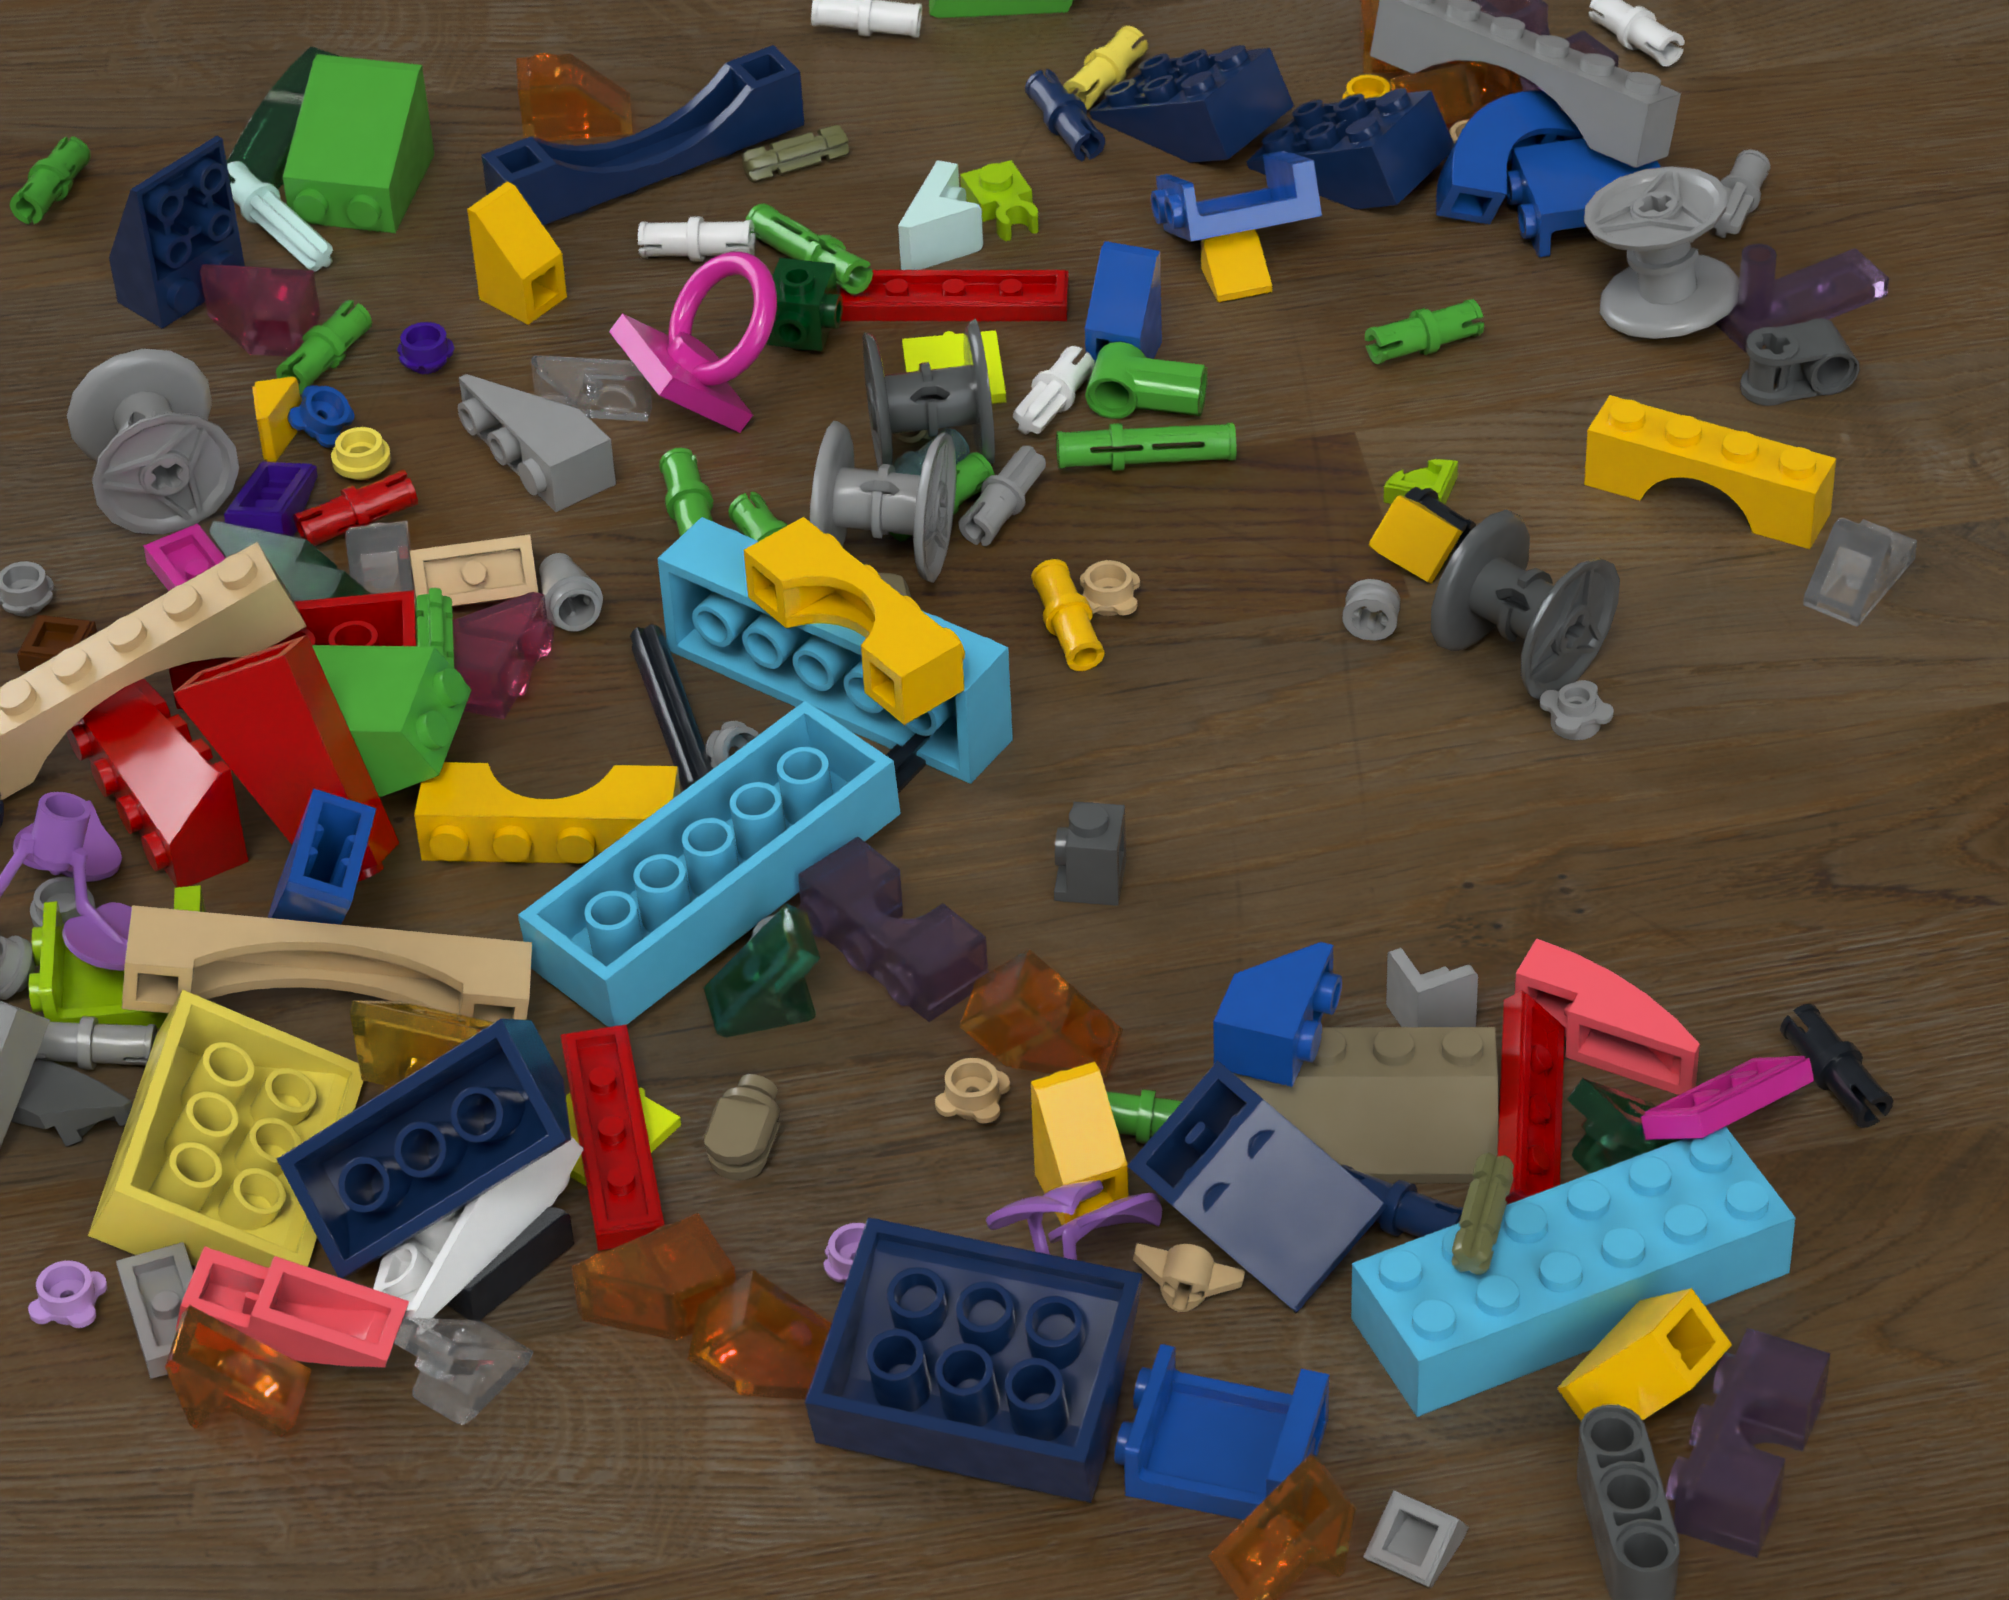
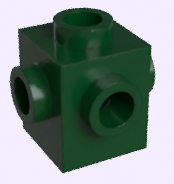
(805, 304)

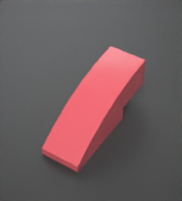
(1609, 1019)
(297, 1309)

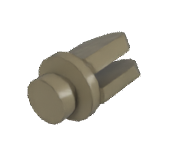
(743, 1128)

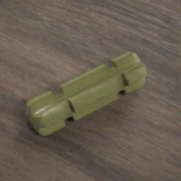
(795, 153)
(1482, 1213)

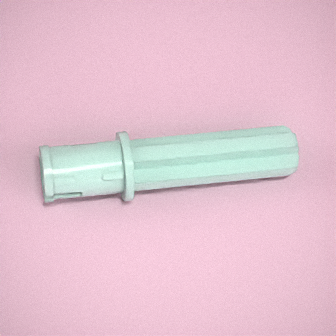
(263, 205)

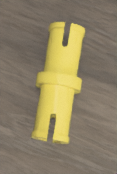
(1107, 65)

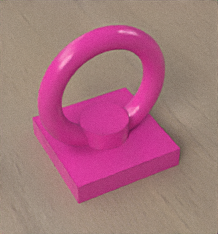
(686, 368)

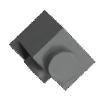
(1091, 854)

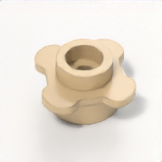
(1110, 588)
(972, 1091)

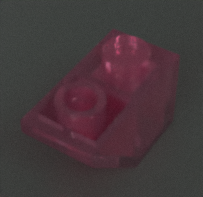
(262, 306)
(499, 651)

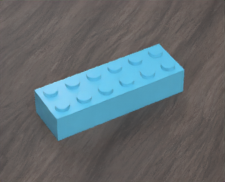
(725, 631)
(708, 865)
(1571, 1268)

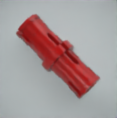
(356, 508)

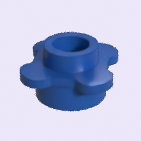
(328, 404)

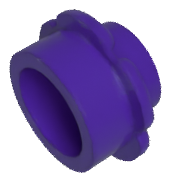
(424, 347)

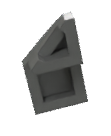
(68, 1101)

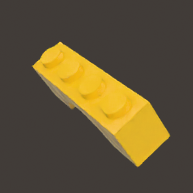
(1776, 485)
(811, 579)
(477, 819)

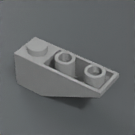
(541, 440)

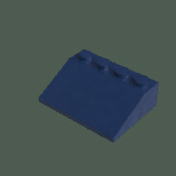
(976, 1359)

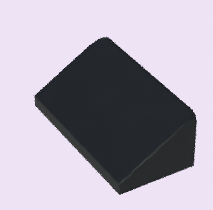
(517, 1264)

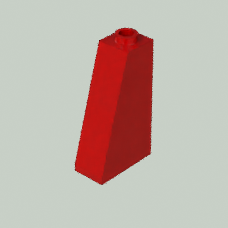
(285, 736)

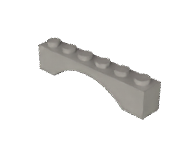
(1613, 109)

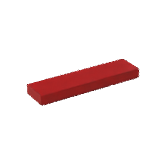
(960, 296)
(1531, 1095)
(612, 1135)

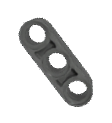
(1627, 1506)

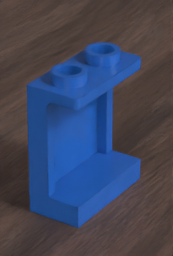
(1555, 184)
(1289, 198)
(1217, 1440)

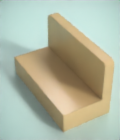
(477, 570)

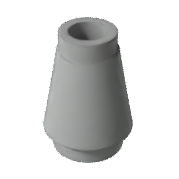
(570, 594)

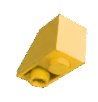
(515, 256)
(1077, 1137)
(1648, 1357)

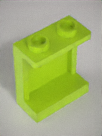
(74, 988)

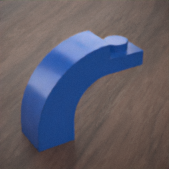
(1476, 168)

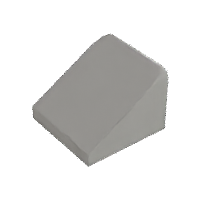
(1415, 1539)

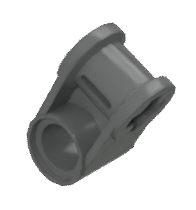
(1801, 359)

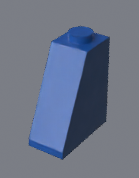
(323, 861)

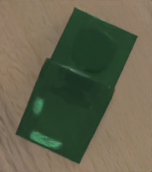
(766, 979)
(1611, 1126)

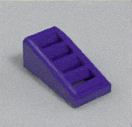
(273, 497)

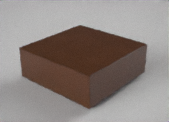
(50, 637)

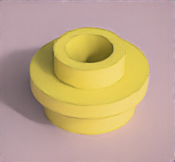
(360, 453)

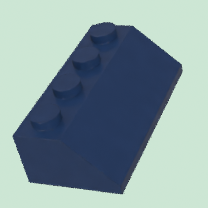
(430, 1144)

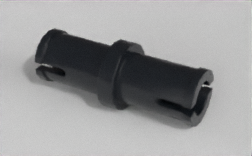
(1836, 1065)

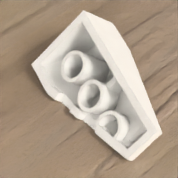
(455, 1250)

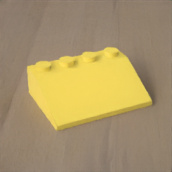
(208, 1133)

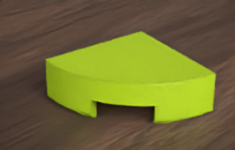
(1438, 475)

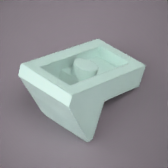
(939, 222)

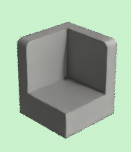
(1431, 998)

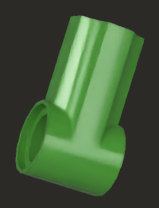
(1129, 380)

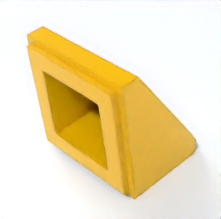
(1235, 266)
(272, 405)
(1415, 538)

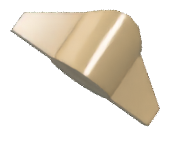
(1186, 1274)

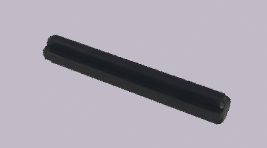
(670, 704)

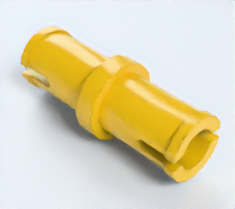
(1067, 615)

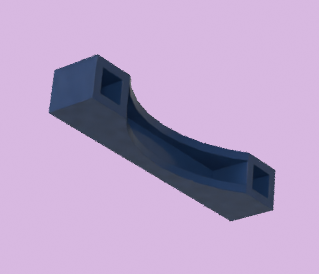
(741, 106)

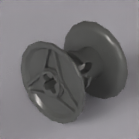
(930, 398)
(1490, 587)

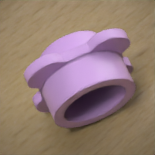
(67, 1294)

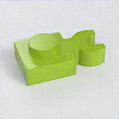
(1002, 196)

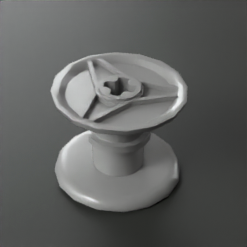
(1667, 282)
(152, 441)
(887, 499)

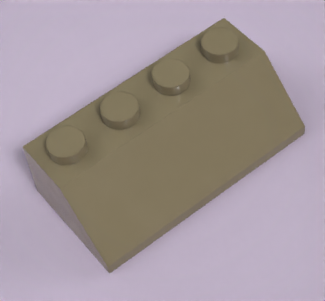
(1397, 1100)

